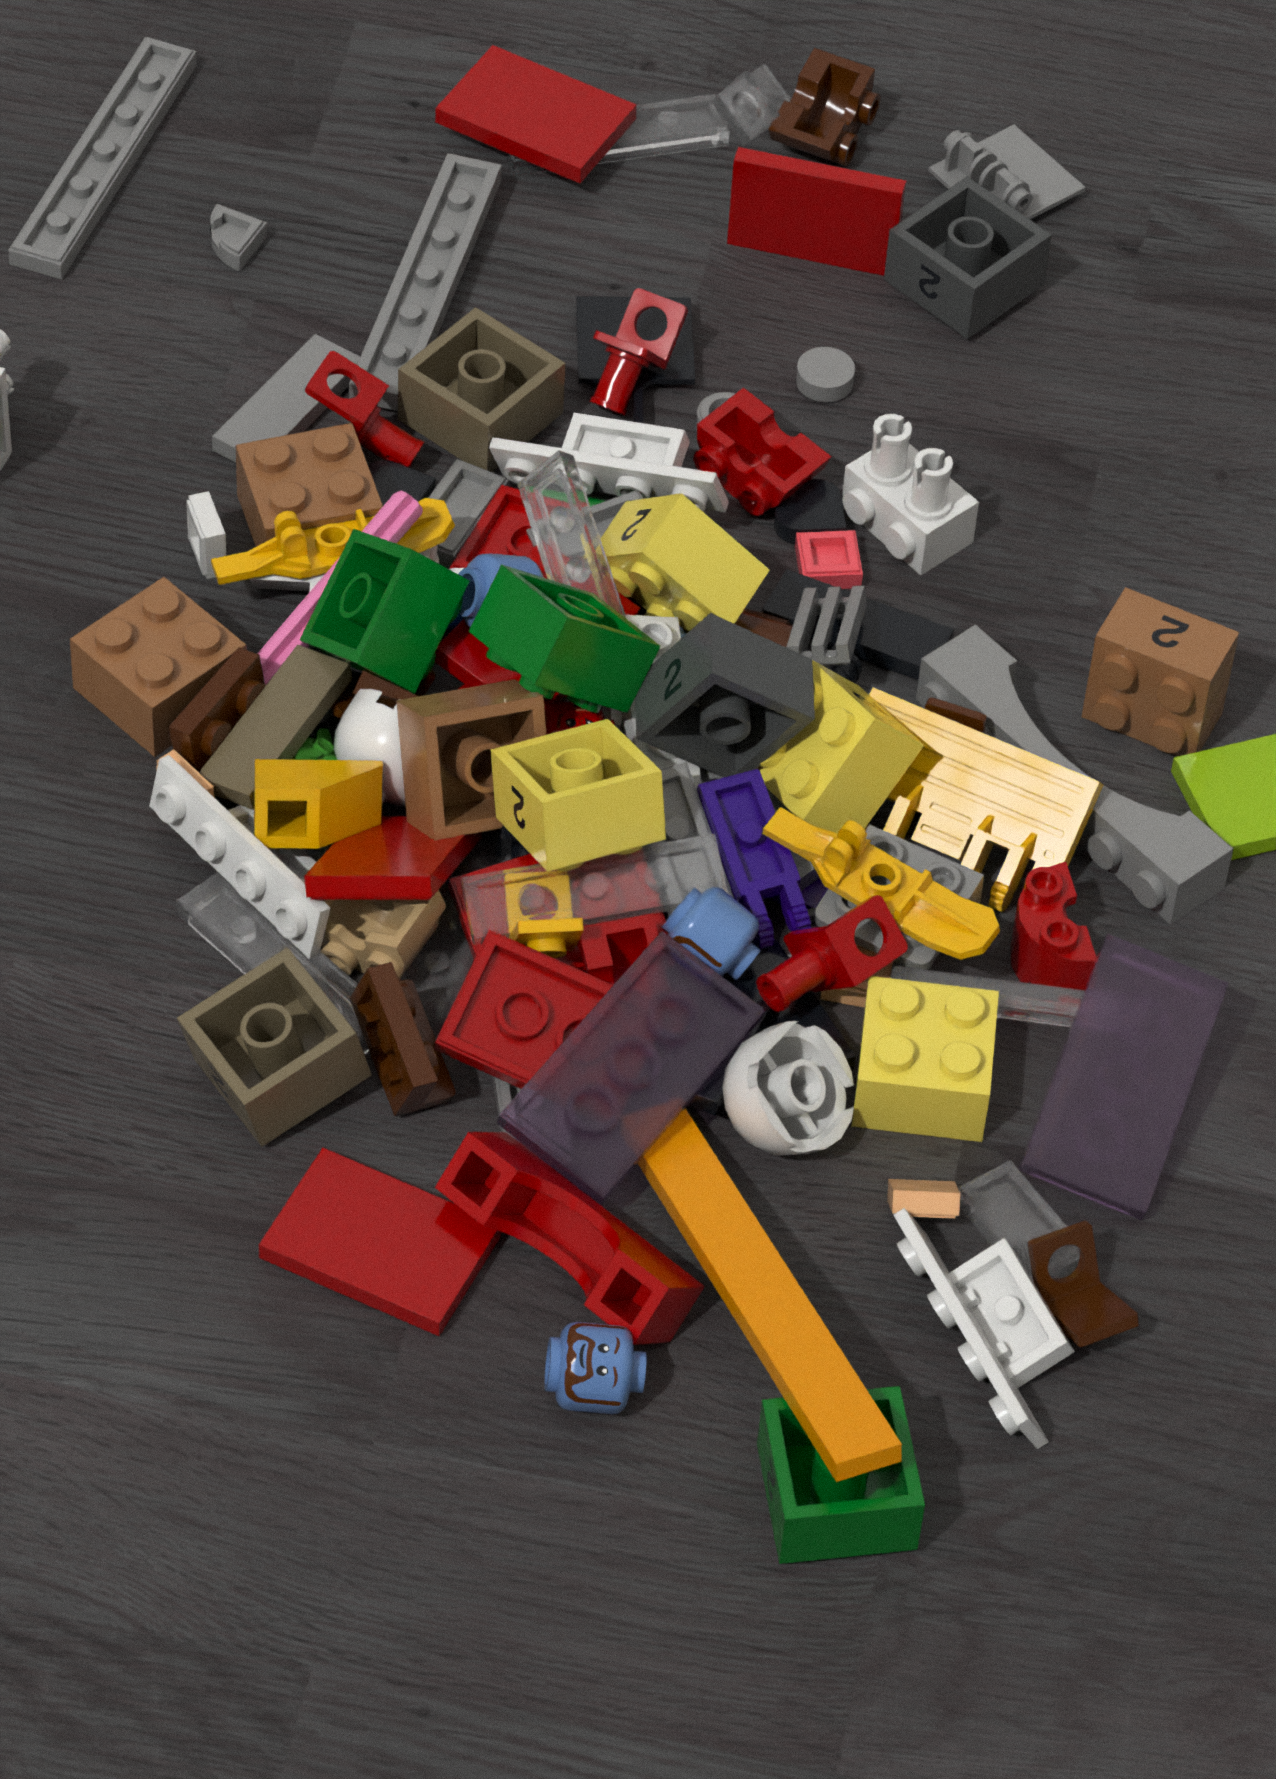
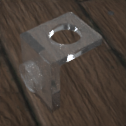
(751, 103)

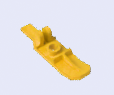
(315, 550)
(917, 903)

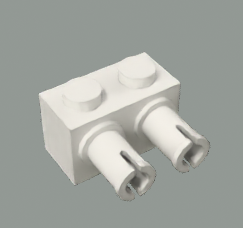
(909, 498)

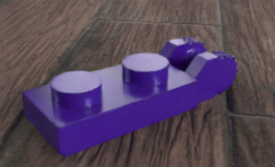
(753, 863)

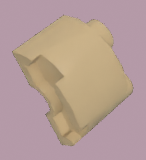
(379, 932)

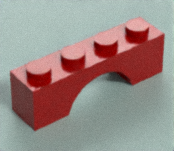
(526, 1198)

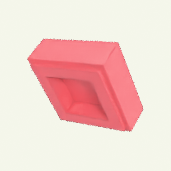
(830, 557)

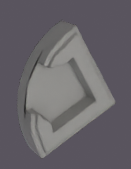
(235, 236)

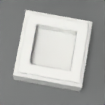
(205, 531)

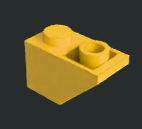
(315, 801)

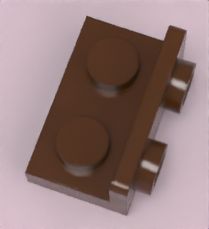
(217, 708)
(400, 1041)

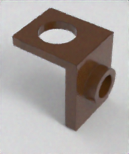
(1079, 1301)

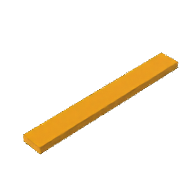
(769, 1304)

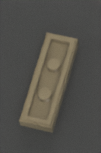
(277, 721)

